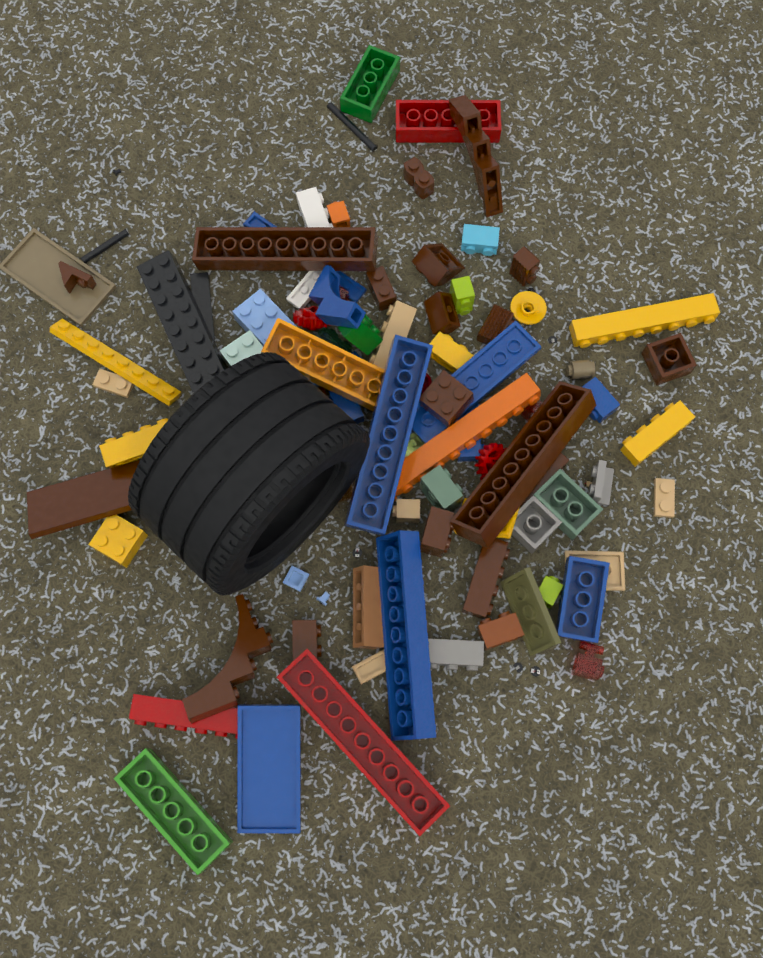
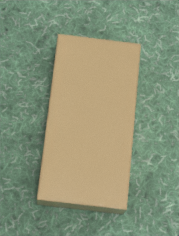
(370, 667)

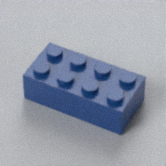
(582, 599)

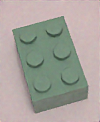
(568, 503)

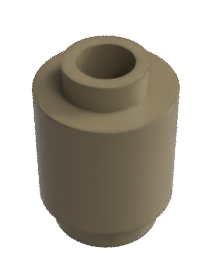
(581, 369)

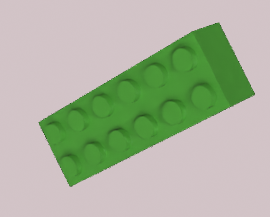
(173, 810)

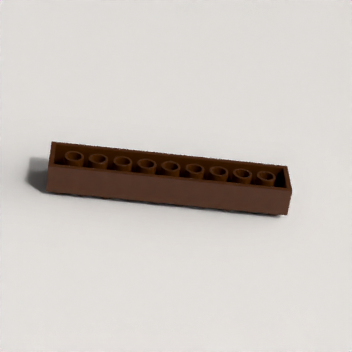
(285, 248)
(523, 464)

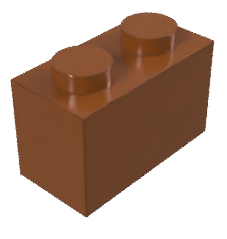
(500, 630)

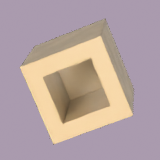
(407, 510)

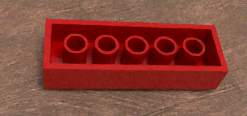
(431, 121)

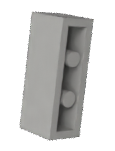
(456, 653)

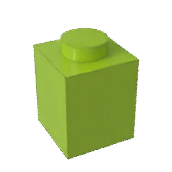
(550, 589)

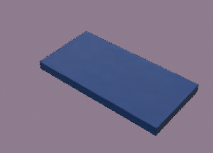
(269, 768)

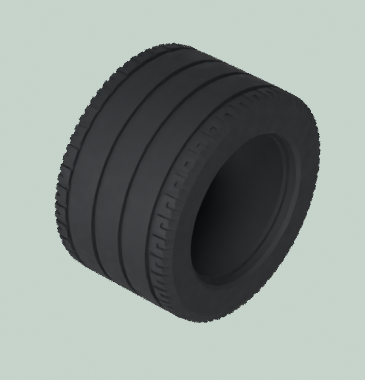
(246, 471)

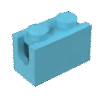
(480, 239)

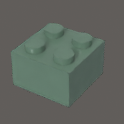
(440, 489)

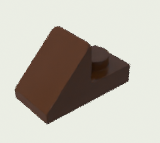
(73, 276)

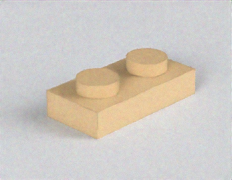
(112, 383)
(664, 497)

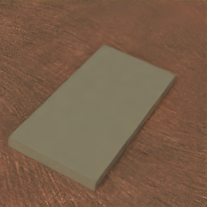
(37, 268)

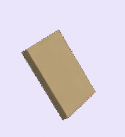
(616, 572)

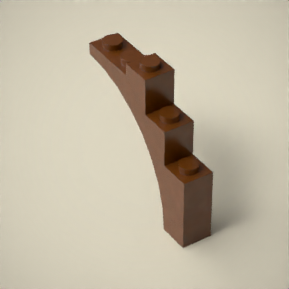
(219, 693)

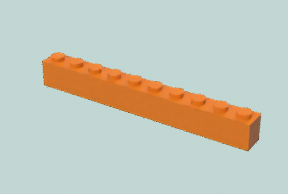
(467, 431)

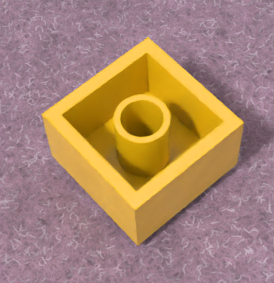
(118, 540)

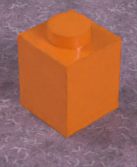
(338, 214)

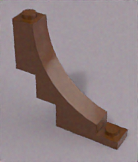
(485, 167)

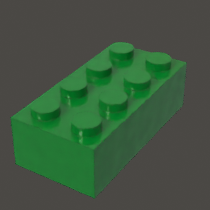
(370, 84)

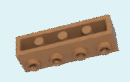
(367, 609)

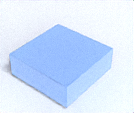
(296, 578)

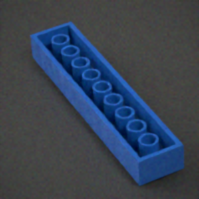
(389, 435)
(405, 636)

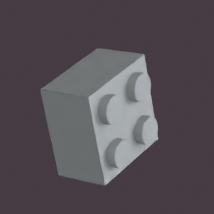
(534, 524)

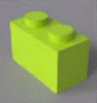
(462, 295)

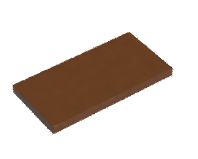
(79, 500)

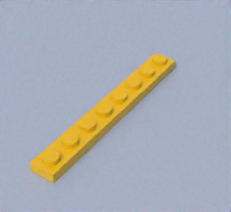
(115, 362)

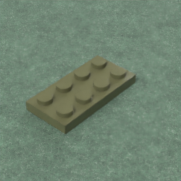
(531, 611)

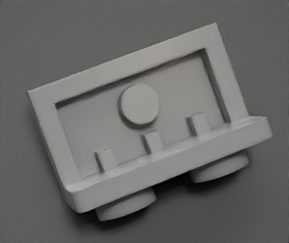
(602, 483)

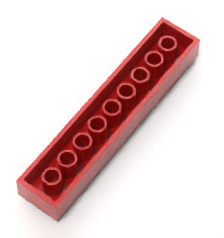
(363, 742)

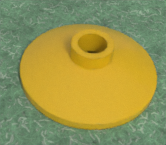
(530, 301)

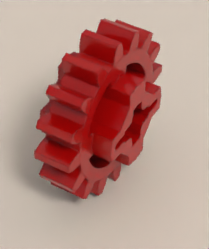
(308, 319)
(487, 459)

